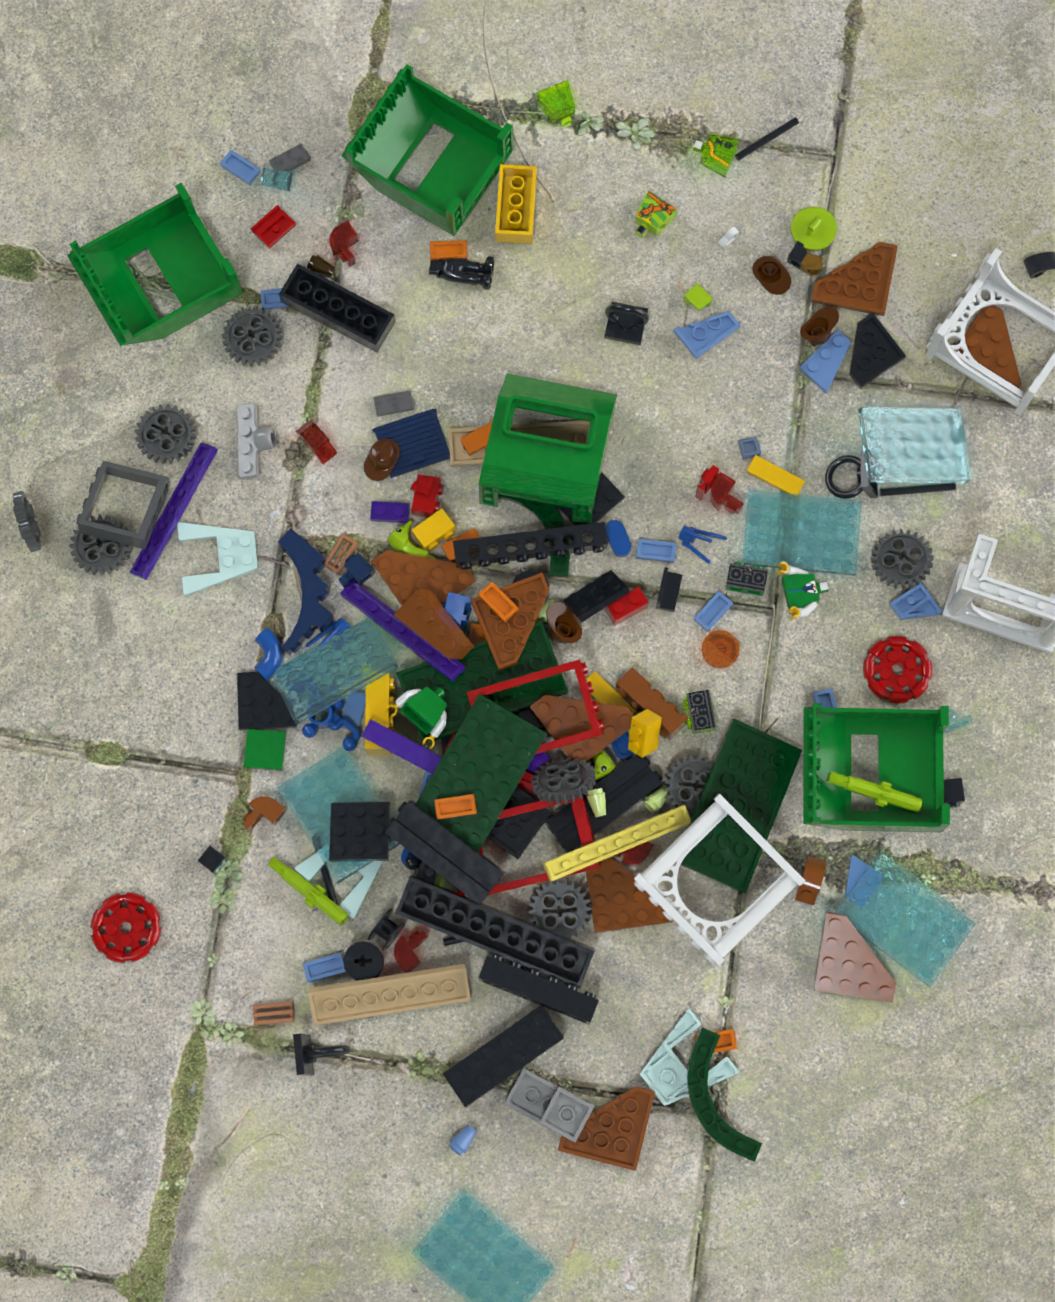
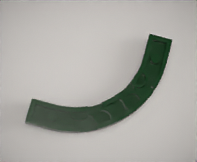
(550, 519)
(702, 1103)

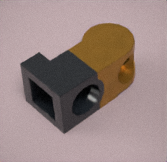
(805, 261)

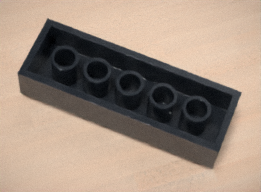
(337, 308)
(538, 989)
(503, 1056)

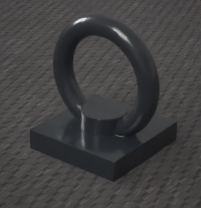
(625, 323)
(869, 488)
(307, 1054)

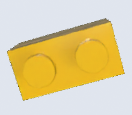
(434, 530)
(644, 733)

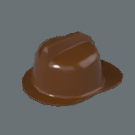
(772, 275)
(819, 326)
(381, 459)
(563, 623)

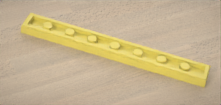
(617, 843)

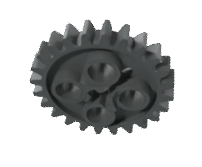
(244, 323)
(175, 421)
(26, 518)
(910, 544)
(104, 560)
(695, 768)
(563, 780)
(559, 891)

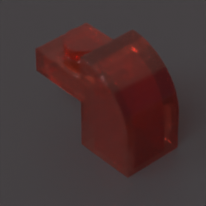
(341, 239)
(317, 441)
(720, 494)
(636, 855)
(404, 951)

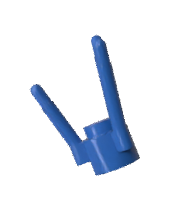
(689, 534)
(336, 628)

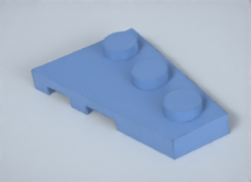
(706, 334)
(826, 360)

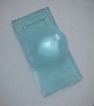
(276, 179)
(955, 723)

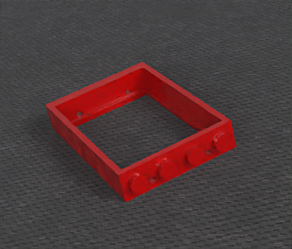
(586, 690)
(584, 830)

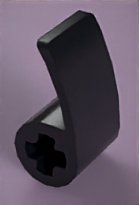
(1039, 263)

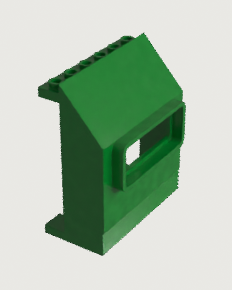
(461, 170)
(183, 254)
(543, 466)
(907, 758)

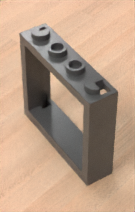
(115, 534)

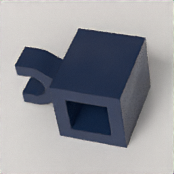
(357, 570)

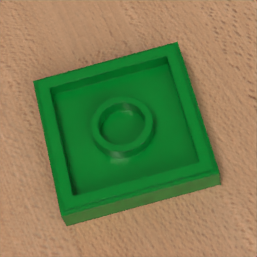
(264, 749)

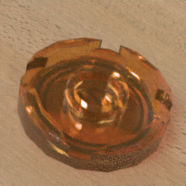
(720, 649)

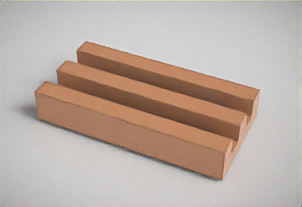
(333, 567)
(273, 1013)

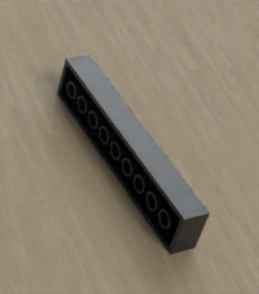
(495, 931)

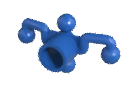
(334, 722)

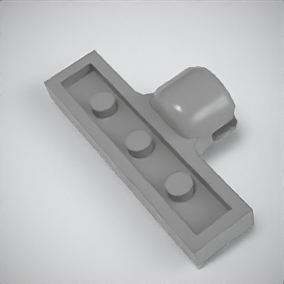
(252, 440)

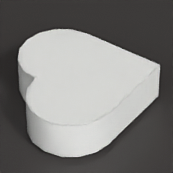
(729, 237)

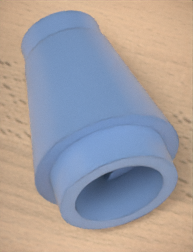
(462, 1140)

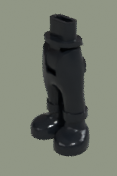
(454, 268)

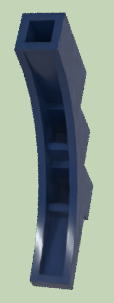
(314, 590)

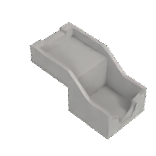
(549, 1105)

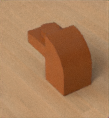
(266, 808)
(813, 874)

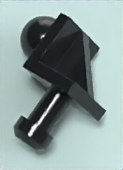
(423, 870)

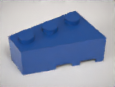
(459, 609)

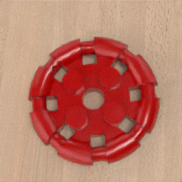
(902, 659)
(117, 919)

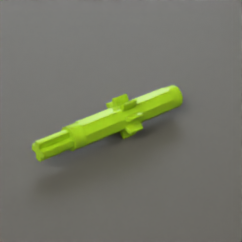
(880, 793)
(313, 895)

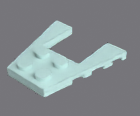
(235, 552)
(356, 897)
(668, 1075)

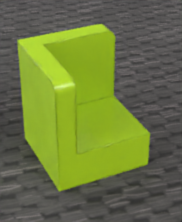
(697, 297)

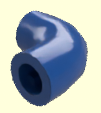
(272, 654)

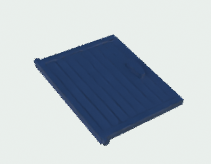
(418, 439)

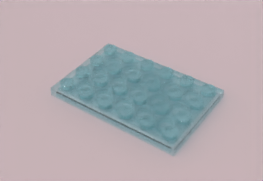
(914, 445)
(802, 531)
(334, 670)
(310, 800)
(905, 919)
(482, 1255)

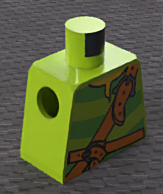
(653, 215)

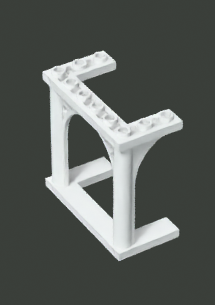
(993, 280)
(972, 581)
(718, 948)

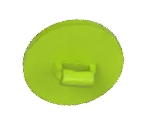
(814, 228)

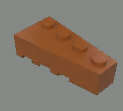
(433, 623)
(642, 697)

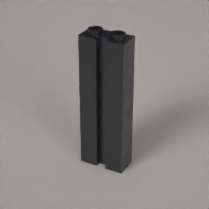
(622, 790)
(444, 851)

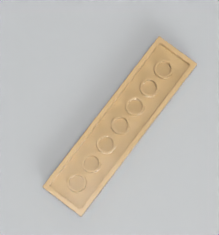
(567, 431)
(389, 994)

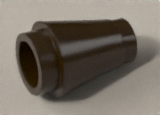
(320, 266)

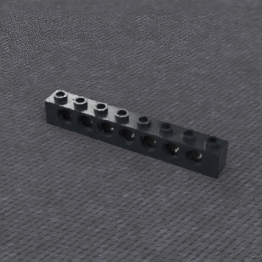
(519, 540)

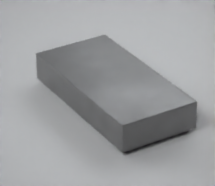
(290, 159)
(393, 403)

